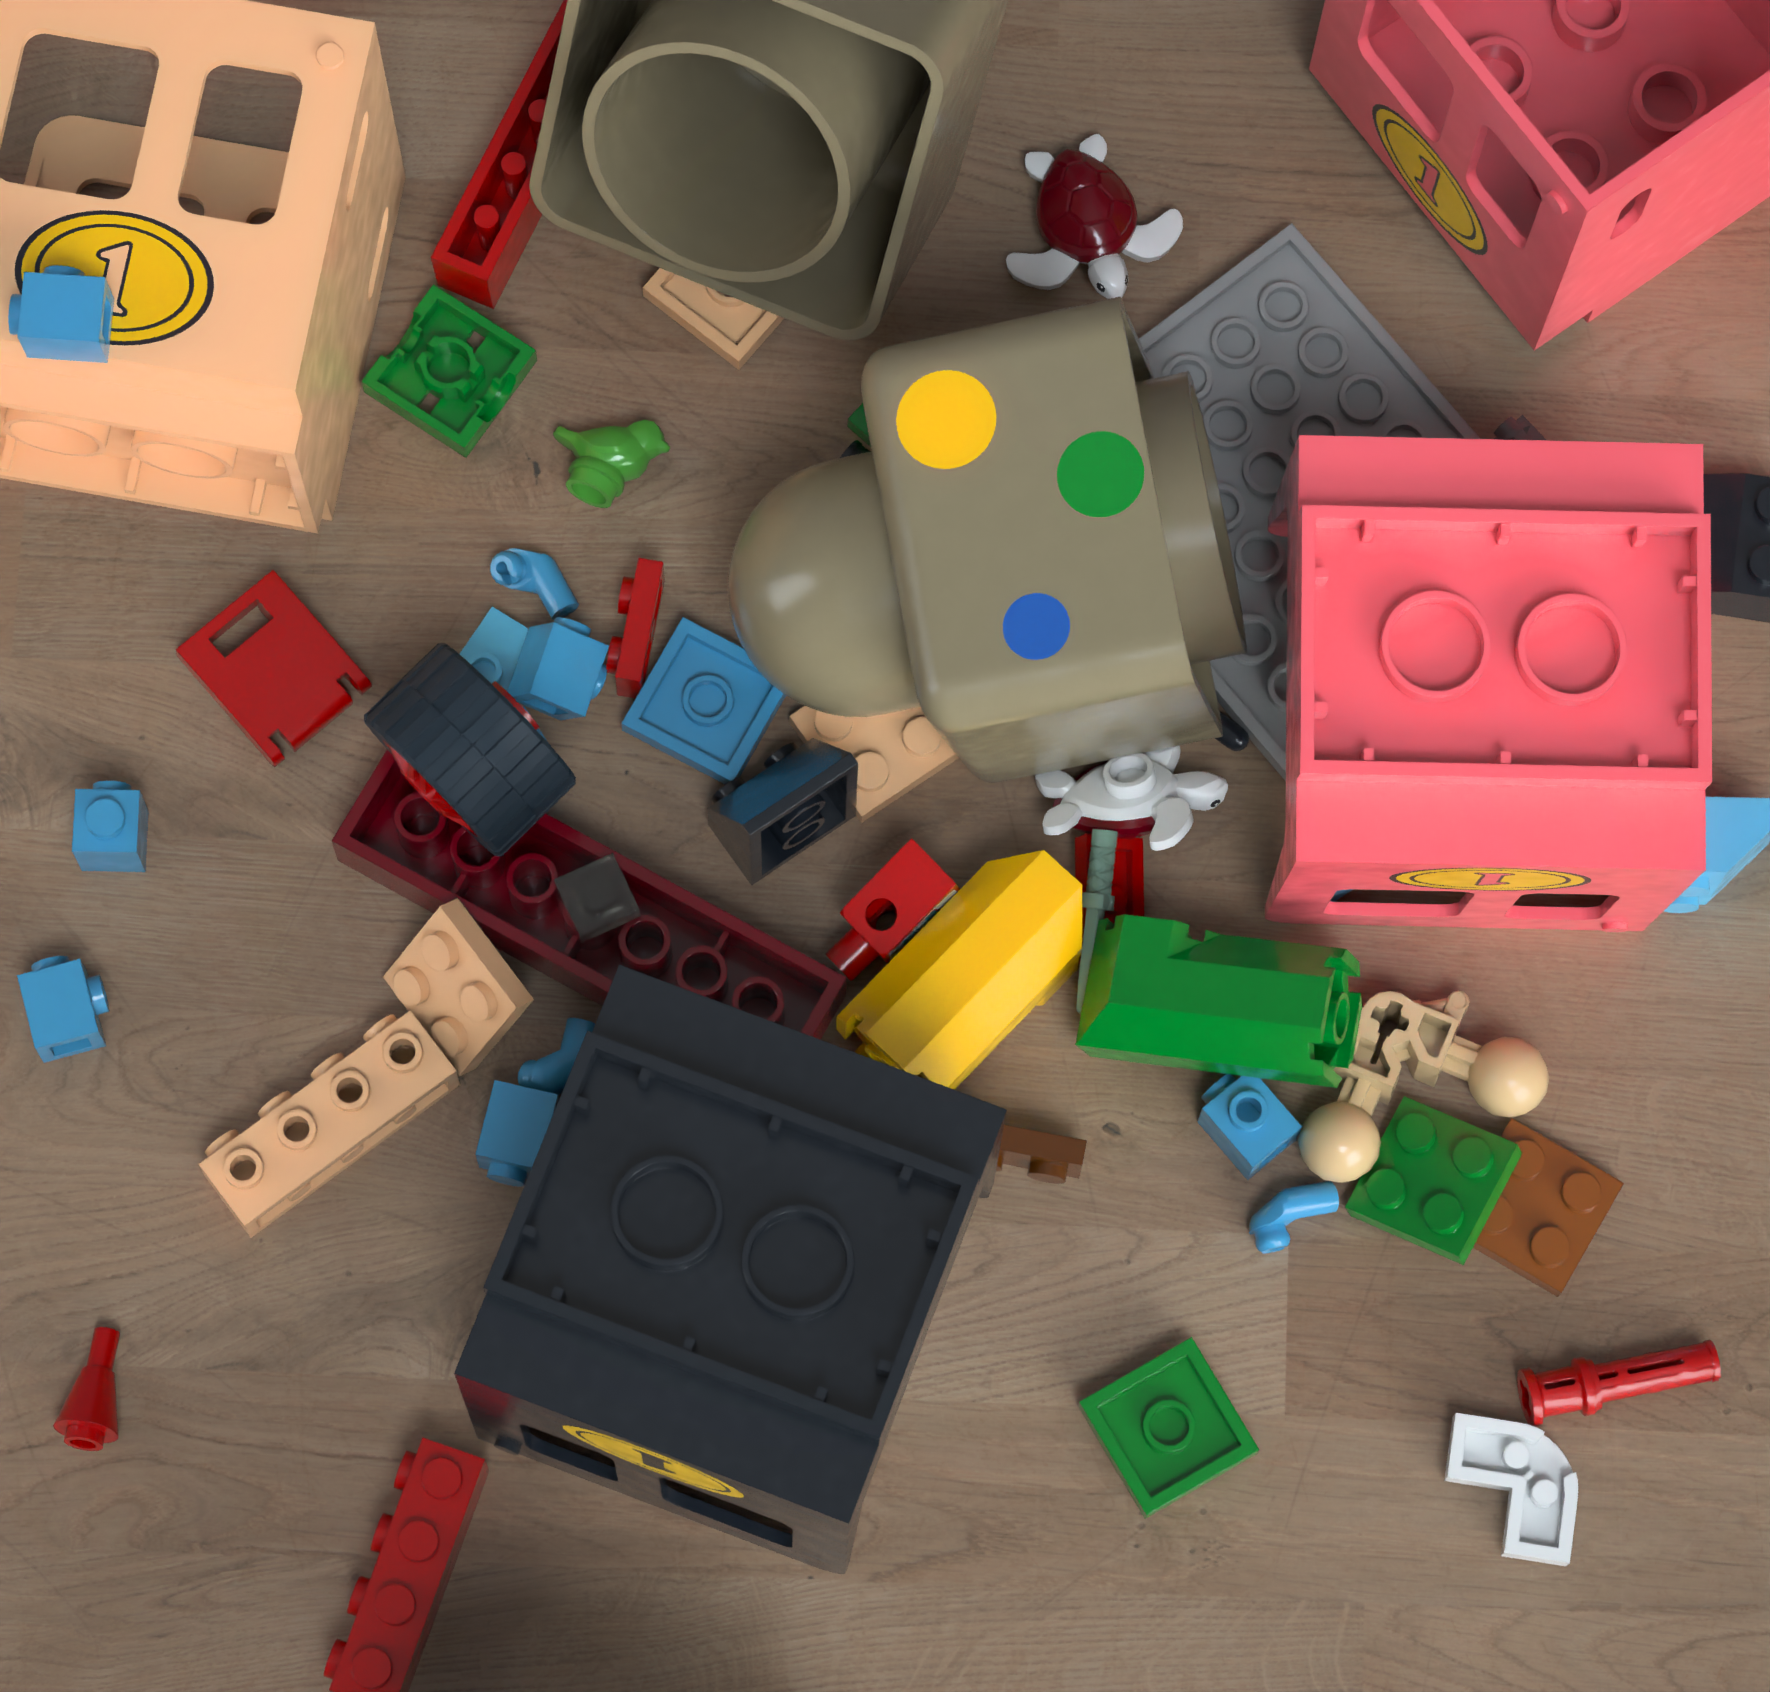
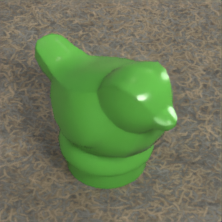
(609, 458)

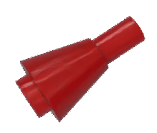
(91, 1407)

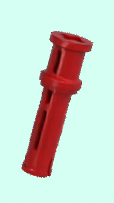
(1588, 1385)

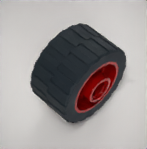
(470, 749)

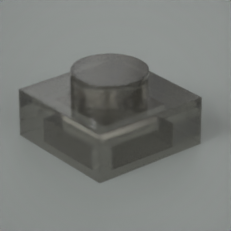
(597, 897)

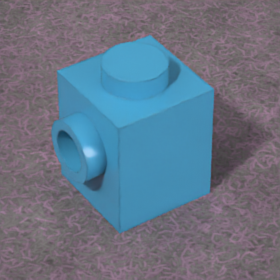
(63, 315)
(559, 669)
(110, 828)
(63, 1007)
(1247, 1122)
(513, 1131)

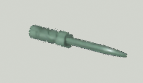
(1096, 898)

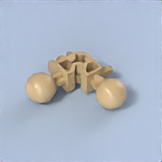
(1503, 1077)

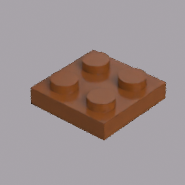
(1546, 1211)

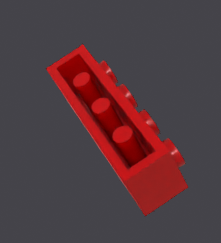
(411, 1572)

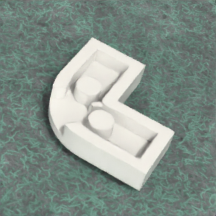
(1533, 1471)

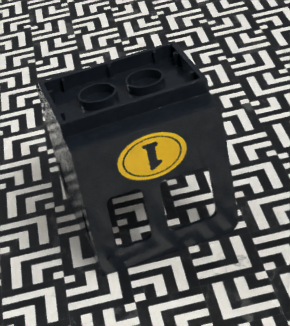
(726, 1266)

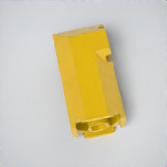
(972, 971)

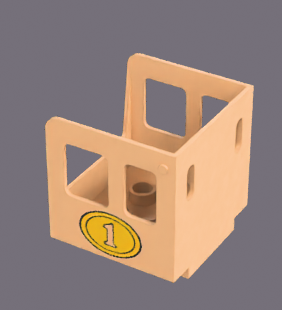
(227, 335)

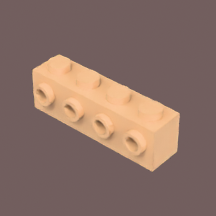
(329, 1122)

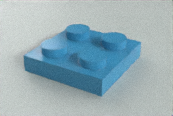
(704, 703)

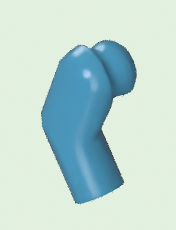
(535, 574)
(553, 1070)
(1285, 1207)

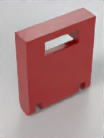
(280, 675)

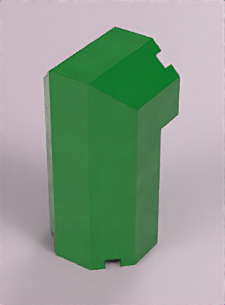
(1219, 1002)

